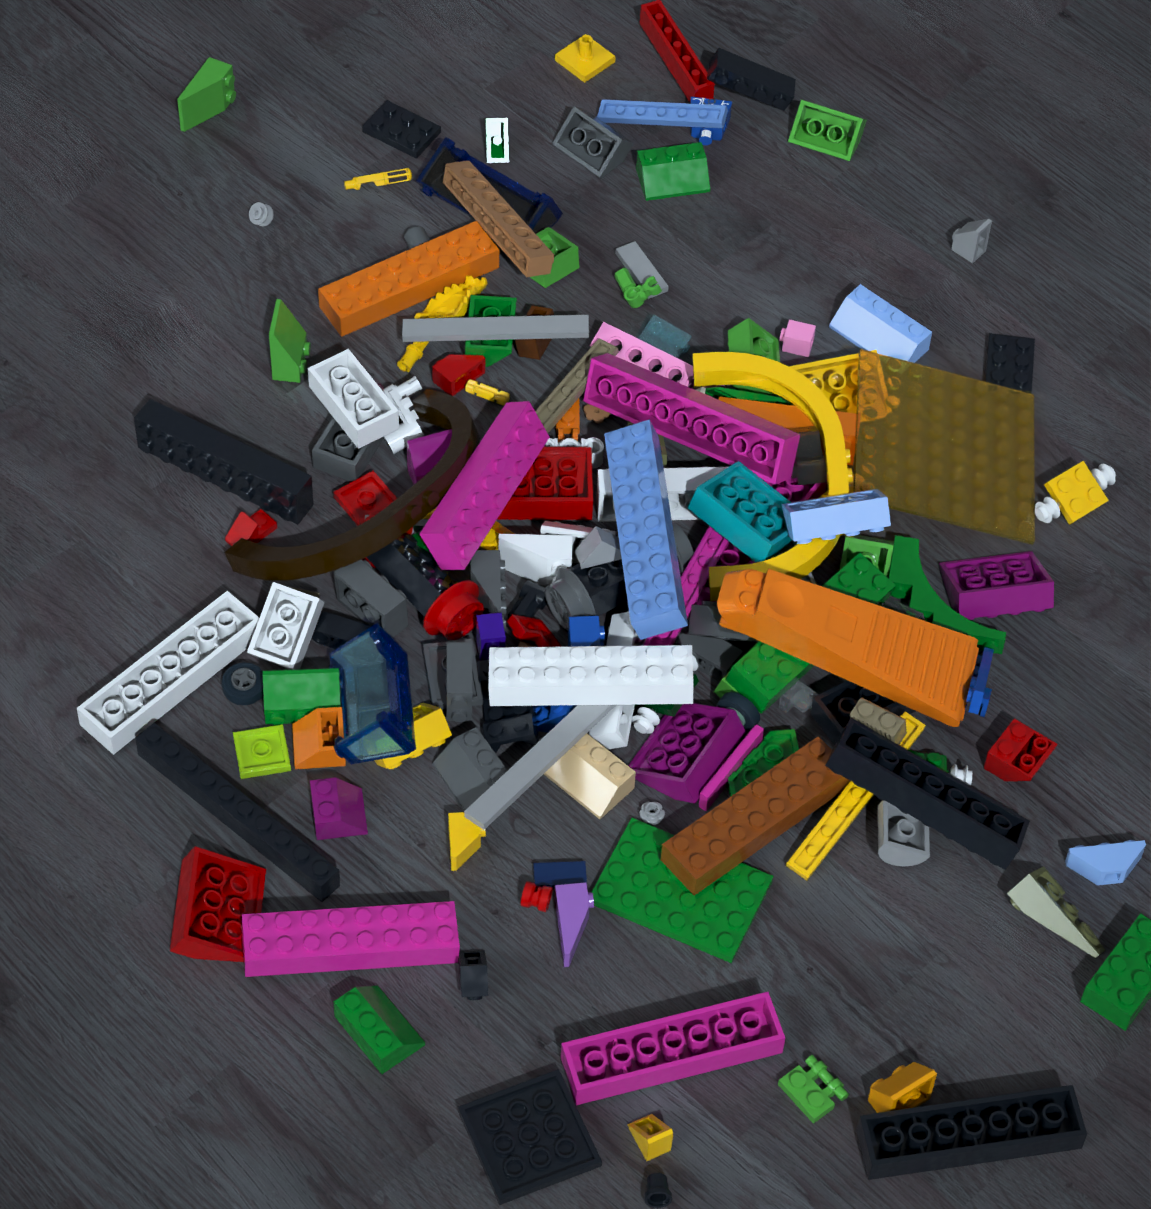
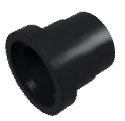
(657, 1191)

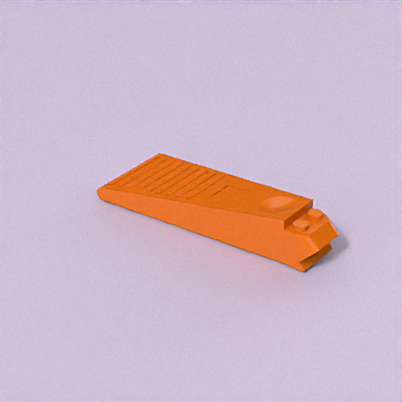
(854, 639)

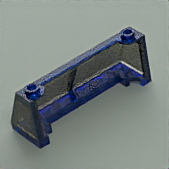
(535, 209)

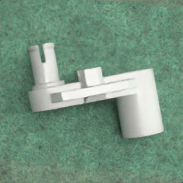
(409, 427)

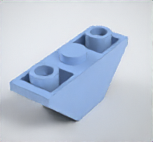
(1106, 861)

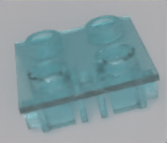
(665, 337)

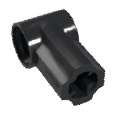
(530, 600)

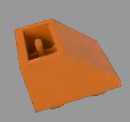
(315, 739)

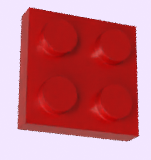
(364, 497)

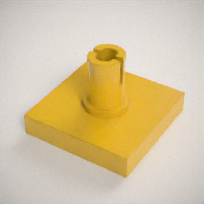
(585, 58)

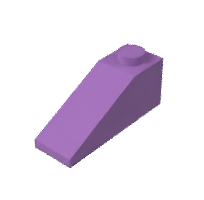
(572, 912)

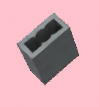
(459, 681)

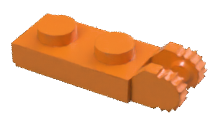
(569, 423)

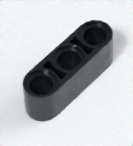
(336, 630)

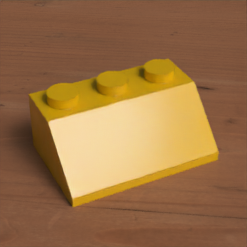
(429, 730)

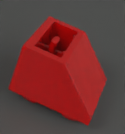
(1018, 753)

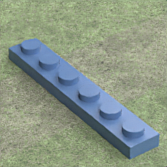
(662, 113)

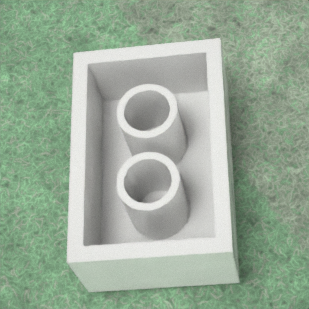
(285, 626)

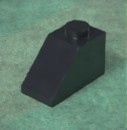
(473, 974)

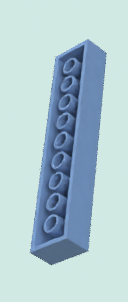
(645, 530)

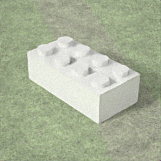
(353, 398)

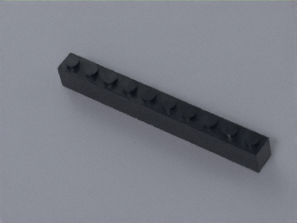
(238, 812)

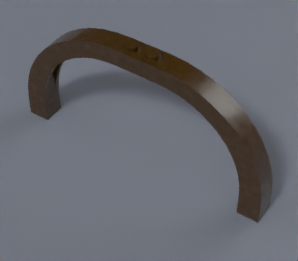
(385, 527)

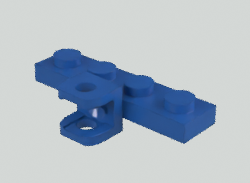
(978, 693)

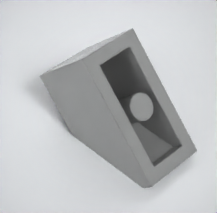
(972, 239)

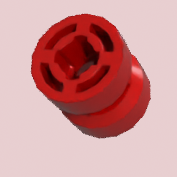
(536, 896)

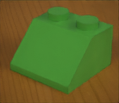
(565, 257)
(874, 549)

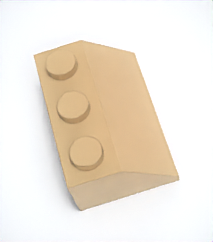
(593, 776)

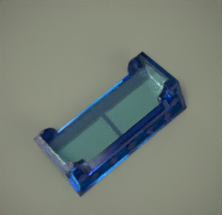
(374, 698)

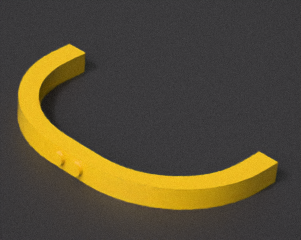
(784, 381)

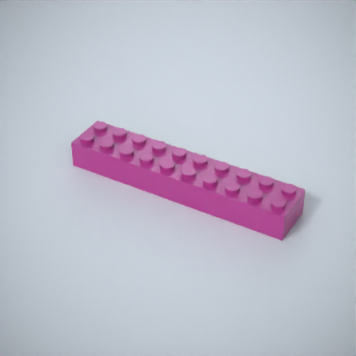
(691, 417)

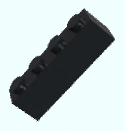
(751, 79)

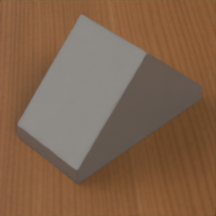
(598, 548)

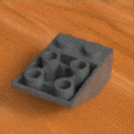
(489, 575)

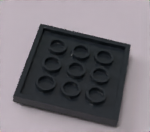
(529, 1136)

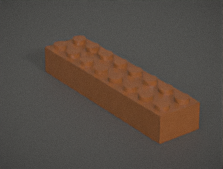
(752, 817)

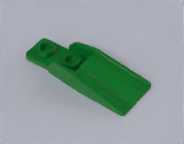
(738, 394)

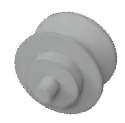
(261, 214)

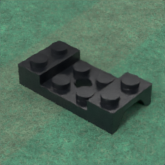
(502, 724)

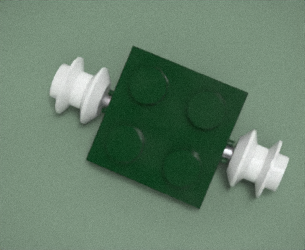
(647, 713)

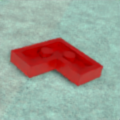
(532, 630)

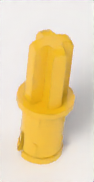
(412, 354)

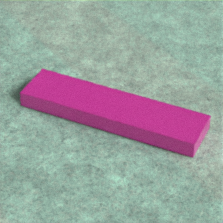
(732, 764)

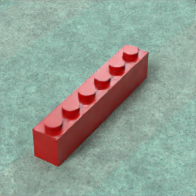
(675, 51)

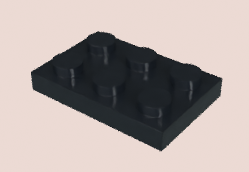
(401, 129)
(1010, 362)

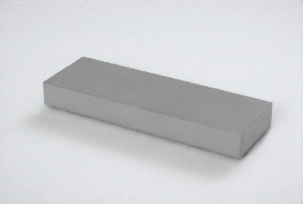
(639, 265)

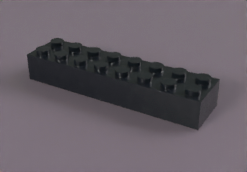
(224, 461)
(928, 794)
(971, 1132)

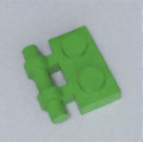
(807, 1094)

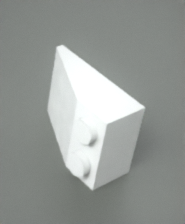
(536, 555)

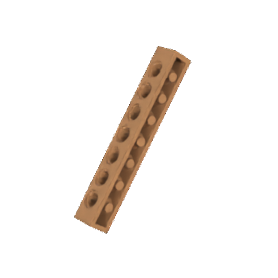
(498, 219)

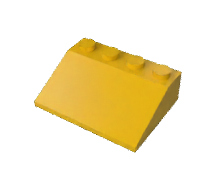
(836, 379)

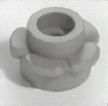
(652, 818)

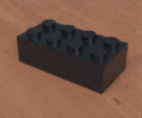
(834, 706)

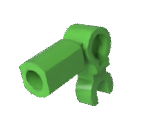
(635, 294)

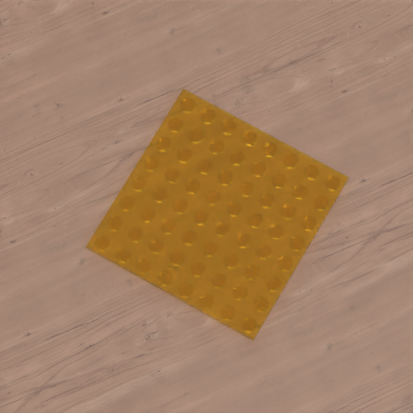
(946, 446)

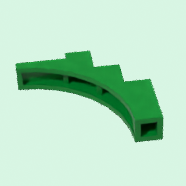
(912, 584)

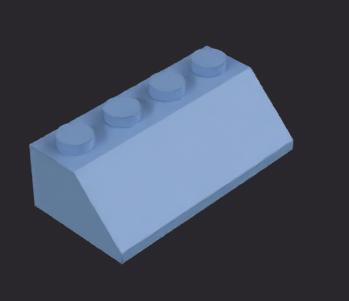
(880, 327)
(836, 515)

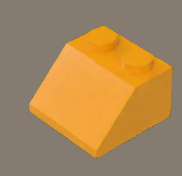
(904, 1089)

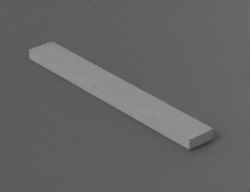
(495, 328)
(535, 763)

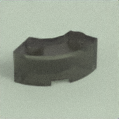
(809, 459)

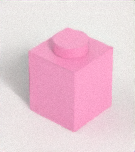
(798, 338)

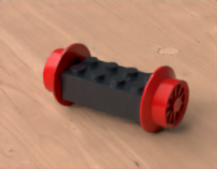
(447, 605)

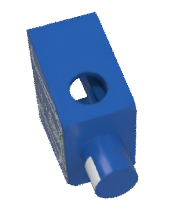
(706, 135)

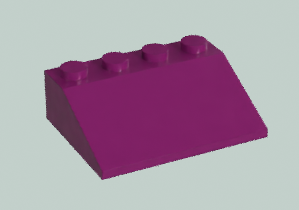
(997, 585)
(687, 750)

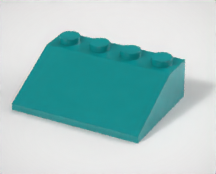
(743, 511)

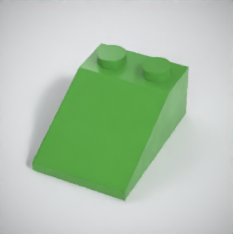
(206, 94)
(287, 345)

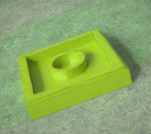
(261, 751)

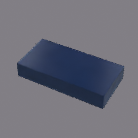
(559, 873)

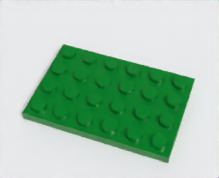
(649, 894)

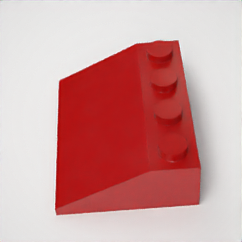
(554, 487)
(211, 905)

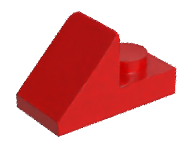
(251, 528)

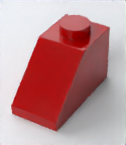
(455, 371)

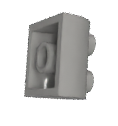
(901, 837)

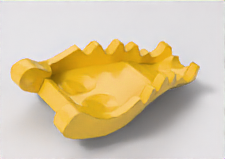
(454, 301)

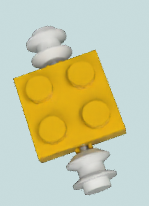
(1075, 493)

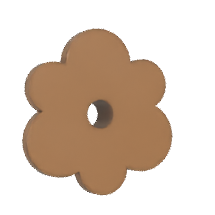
(595, 414)

